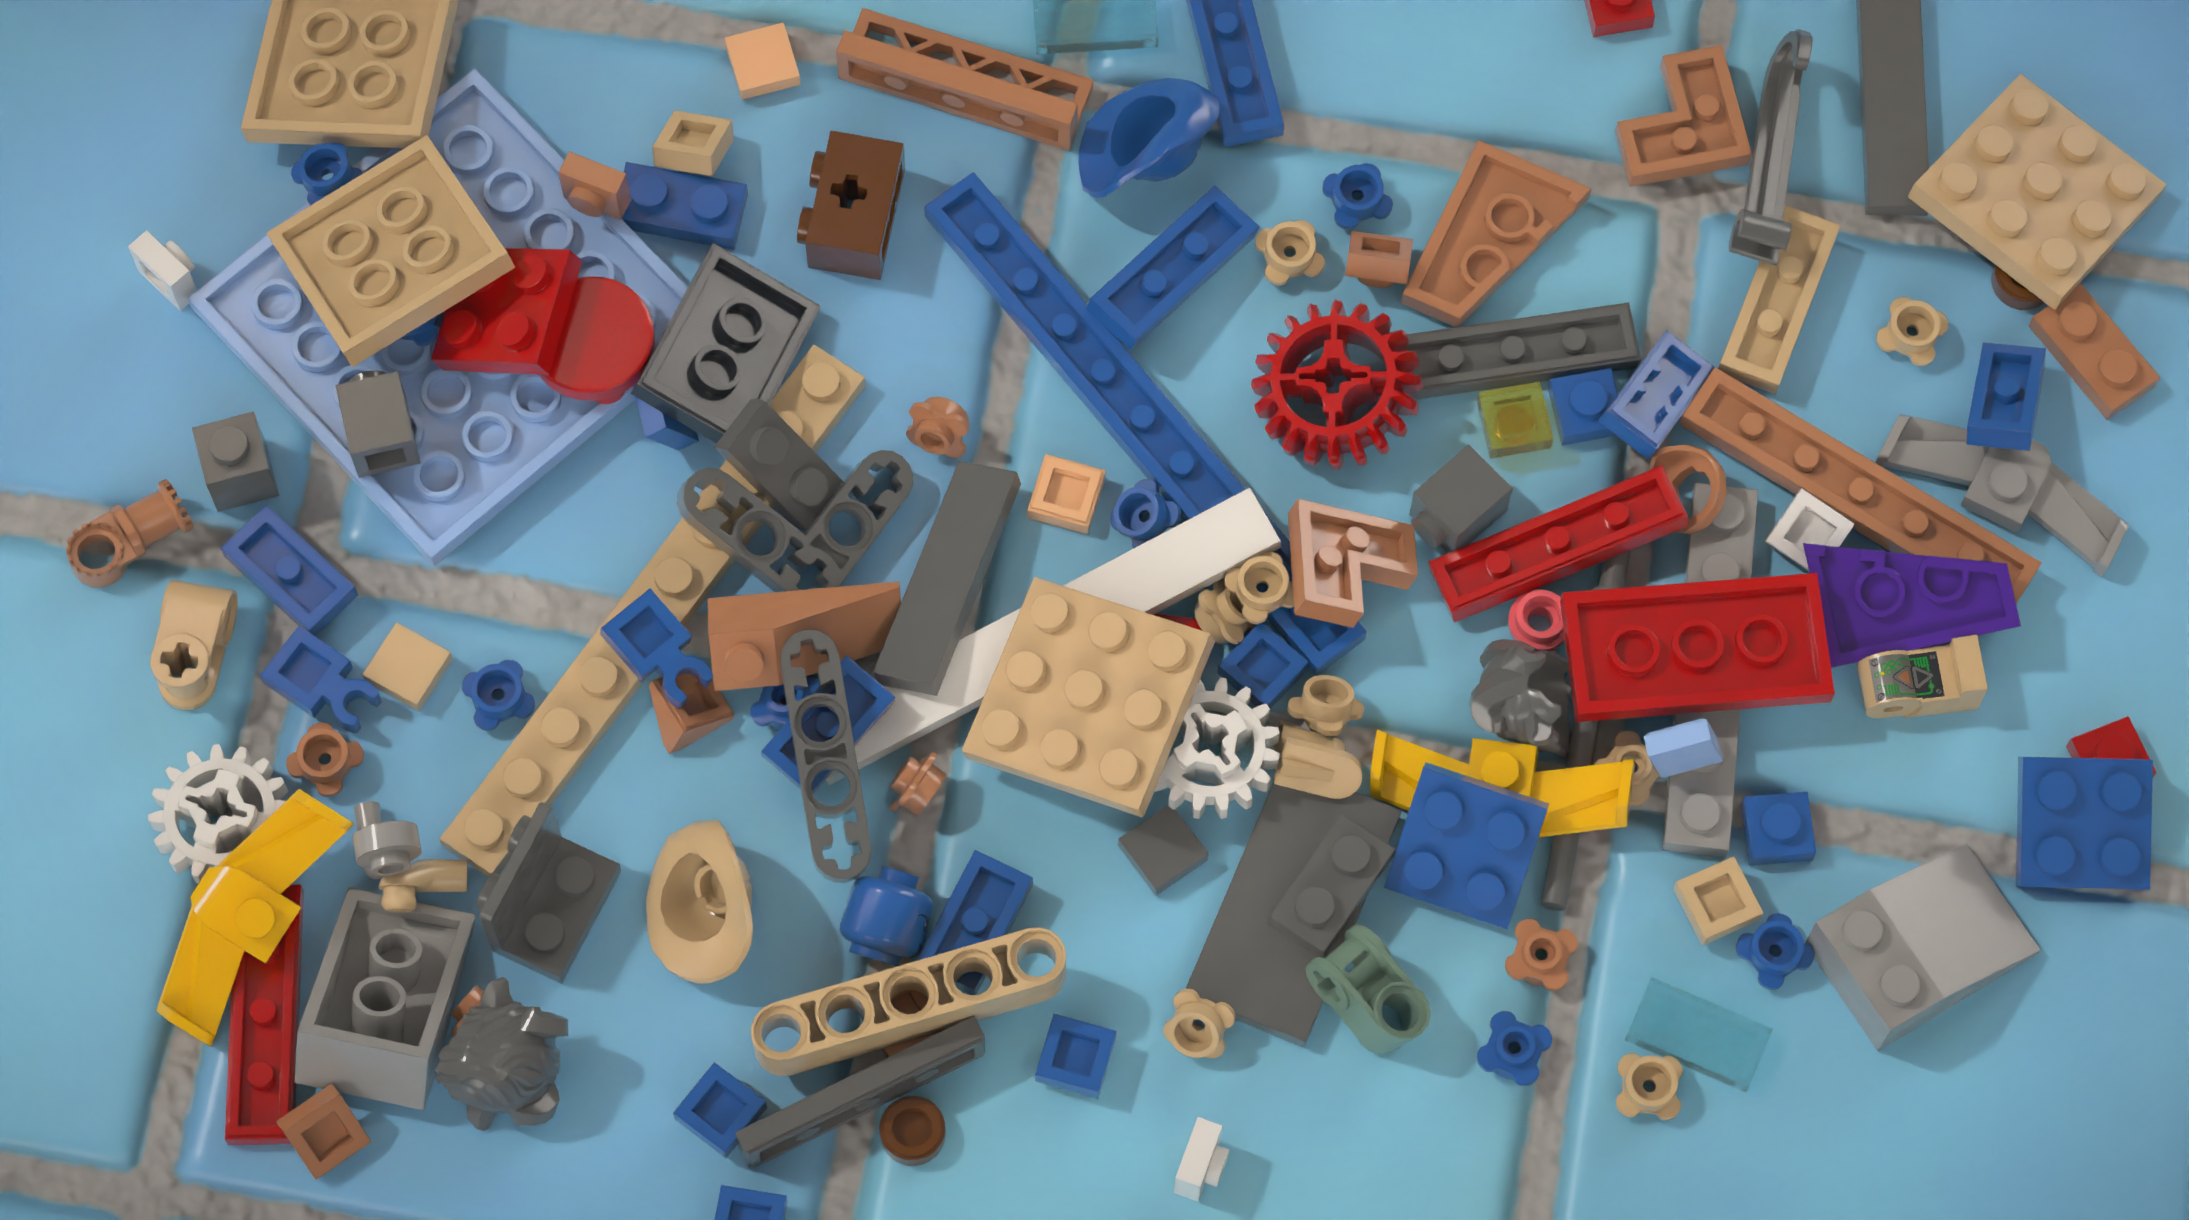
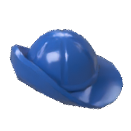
(1145, 134)

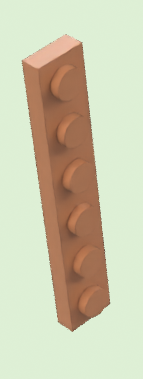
(1843, 479)

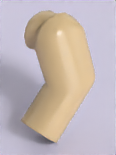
(423, 876)

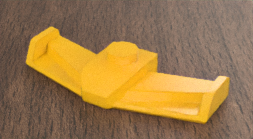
(1577, 796)
(243, 909)

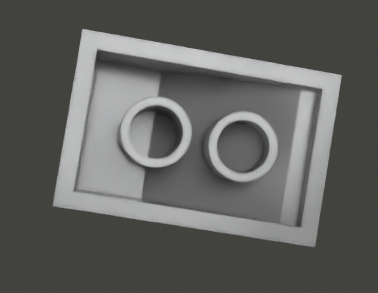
(1919, 944)
(383, 1000)

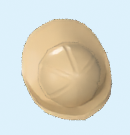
(694, 928)

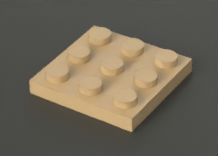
(349, 72)
(2037, 191)
(390, 250)
(1088, 696)

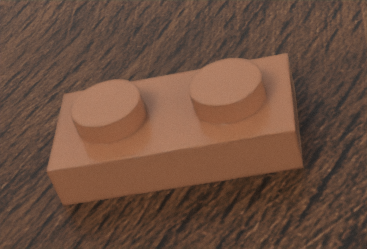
(2094, 352)

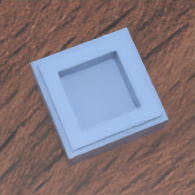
(1683, 747)

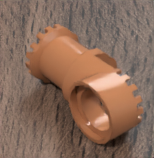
(128, 532)

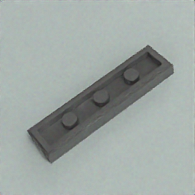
(1892, 104)
(1524, 350)
(947, 578)
(861, 1092)

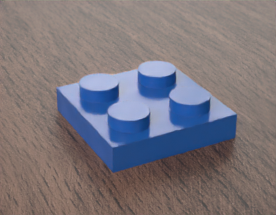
(2084, 823)
(1466, 845)

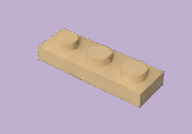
(1779, 303)

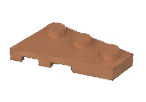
(1487, 231)

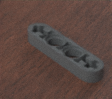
(818, 757)

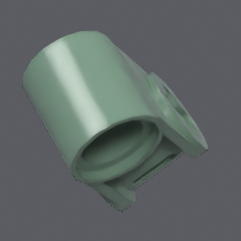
(1367, 987)

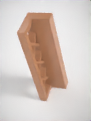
(963, 88)

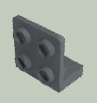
(544, 896)

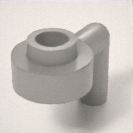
(383, 846)

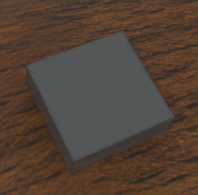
(1163, 849)

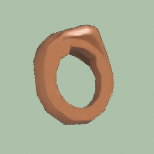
(1681, 462)

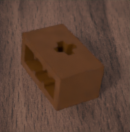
(858, 237)

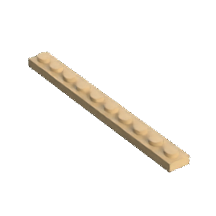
(598, 680)

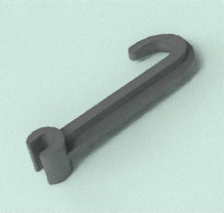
(1759, 226)

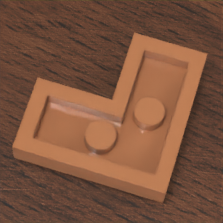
(1700, 132)
(1338, 550)

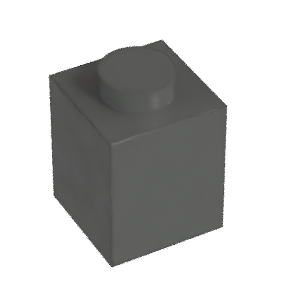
(377, 422)
(235, 461)
(1459, 502)

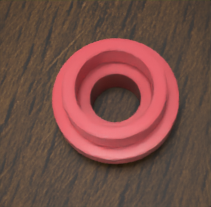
(1537, 603)

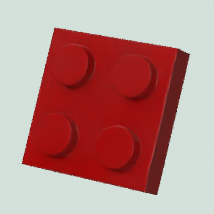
(514, 319)

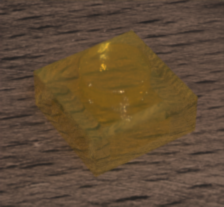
(1514, 420)

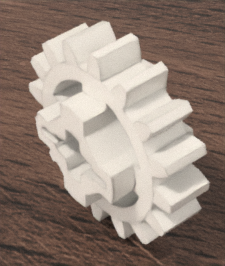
(1225, 772)
(196, 803)

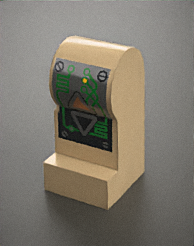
(1924, 680)

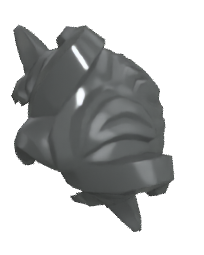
(1524, 696)
(504, 1060)

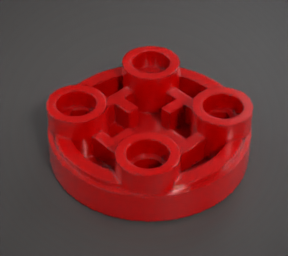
(602, 342)

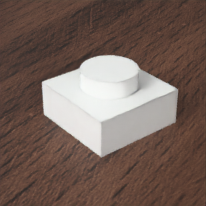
(165, 268)
(1807, 522)
(1202, 1160)

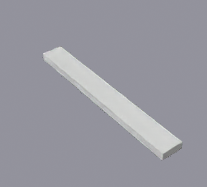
(1141, 579)

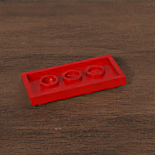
(1696, 647)

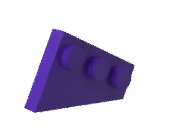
(1906, 600)

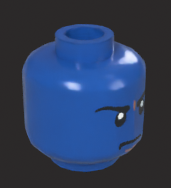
(886, 916)

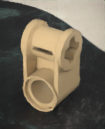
(195, 633)

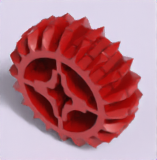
(1360, 387)

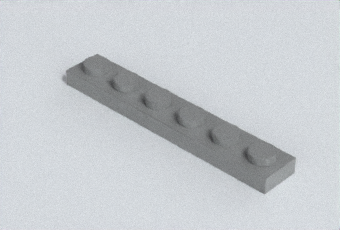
(1702, 799)

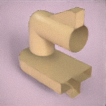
(1315, 763)

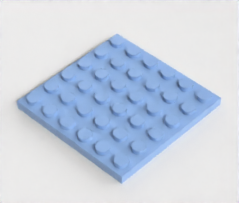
(475, 432)

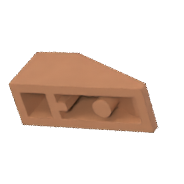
(752, 629)

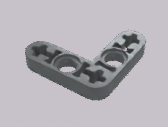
(816, 543)

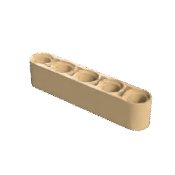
(885, 1025)

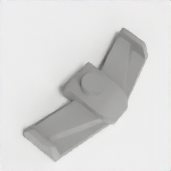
(2008, 486)

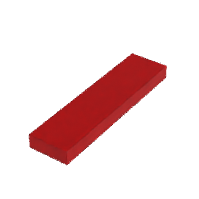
(1558, 543)
(265, 1039)

